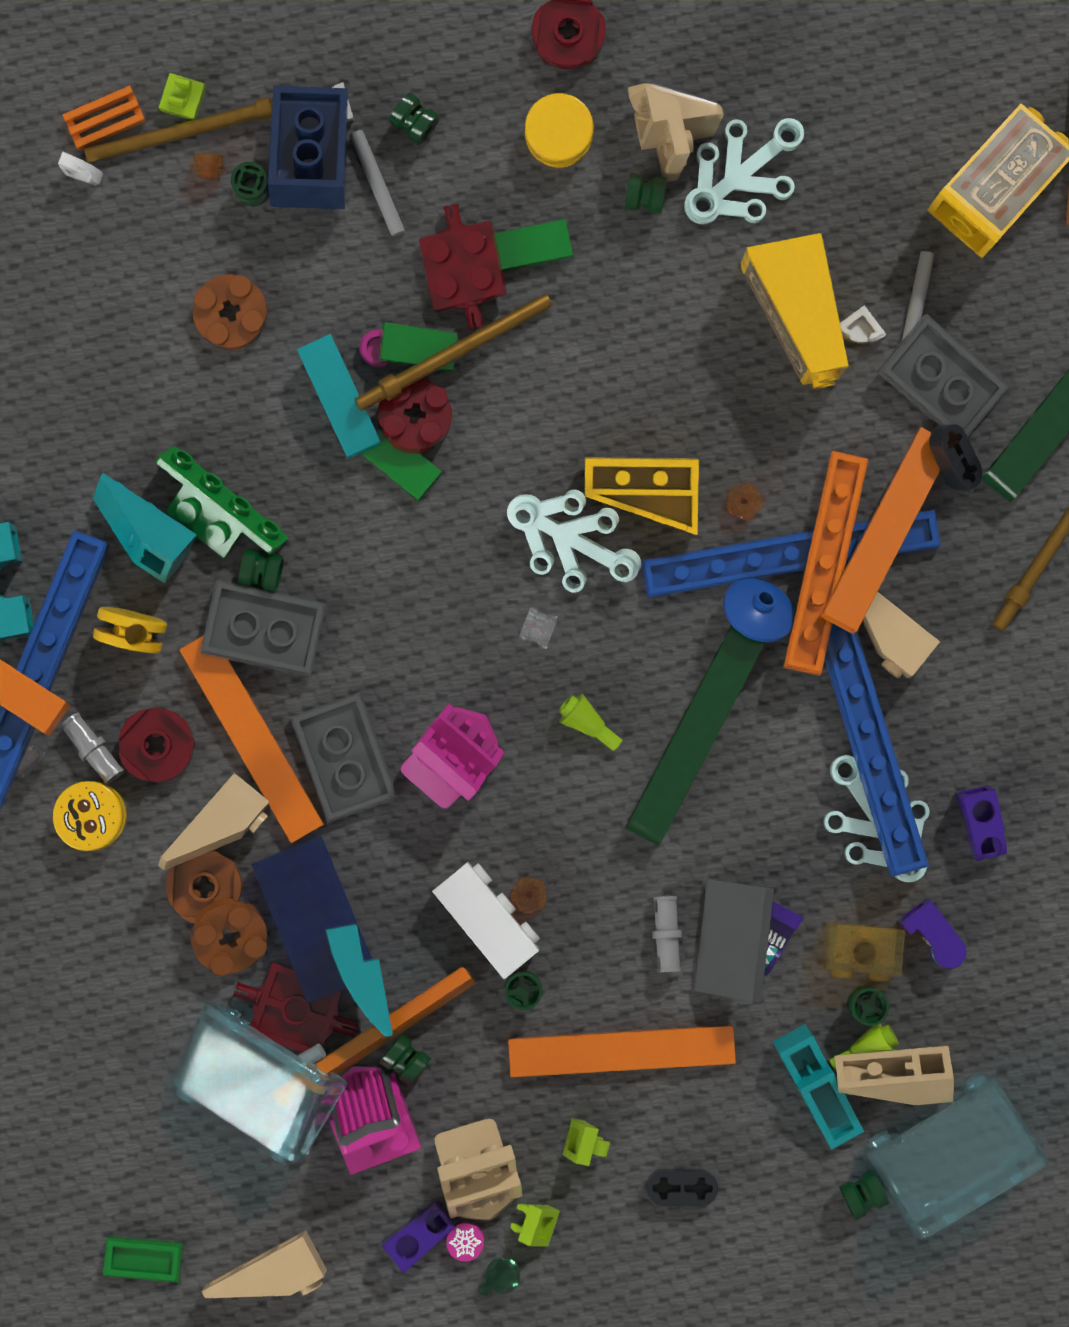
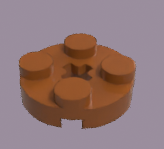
(248, 322)
(182, 878)
(224, 956)

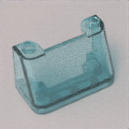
(256, 1083)
(956, 1157)

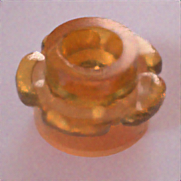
(207, 165)
(734, 503)
(519, 898)

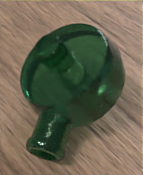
(501, 1277)

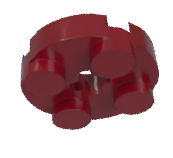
(580, 49)
(428, 432)
(135, 747)

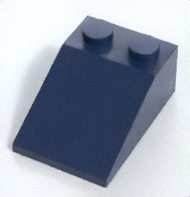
(308, 147)

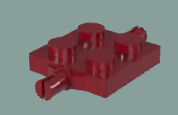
(463, 266)
(285, 1015)

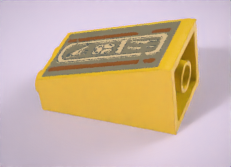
(1001, 180)
(800, 304)

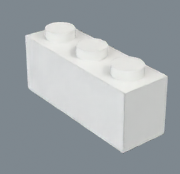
(487, 919)

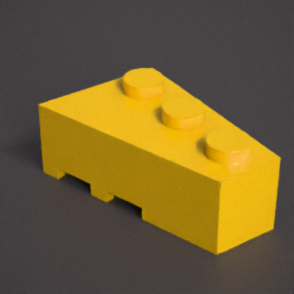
(648, 487)

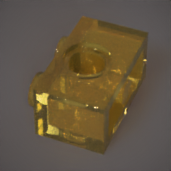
(886, 947)

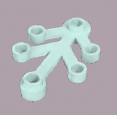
(739, 176)
(568, 536)
(864, 827)

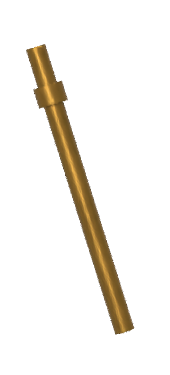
(260, 110)
(392, 386)
(1018, 594)

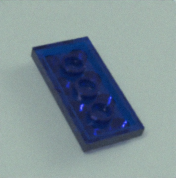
(304, 902)

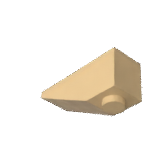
(897, 638)
(221, 822)
(898, 1076)
(277, 1272)

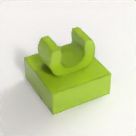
(182, 97)
(583, 1142)
(538, 1224)

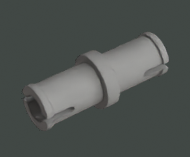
(92, 748)
(667, 934)

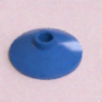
(758, 610)

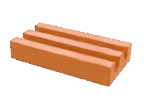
(98, 105)

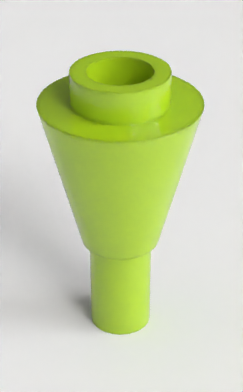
(581, 716)
(873, 1040)

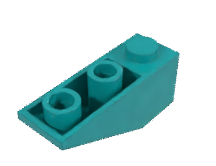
(145, 532)

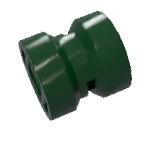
(414, 118)
(253, 191)
(645, 193)
(261, 570)
(524, 996)
(874, 1007)
(396, 1056)
(871, 1190)

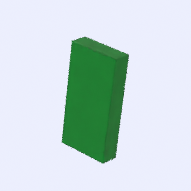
(534, 245)
(413, 344)
(408, 470)
(143, 1259)

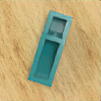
(337, 396)
(360, 976)
(818, 1086)

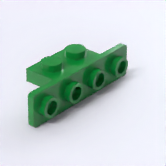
(213, 509)

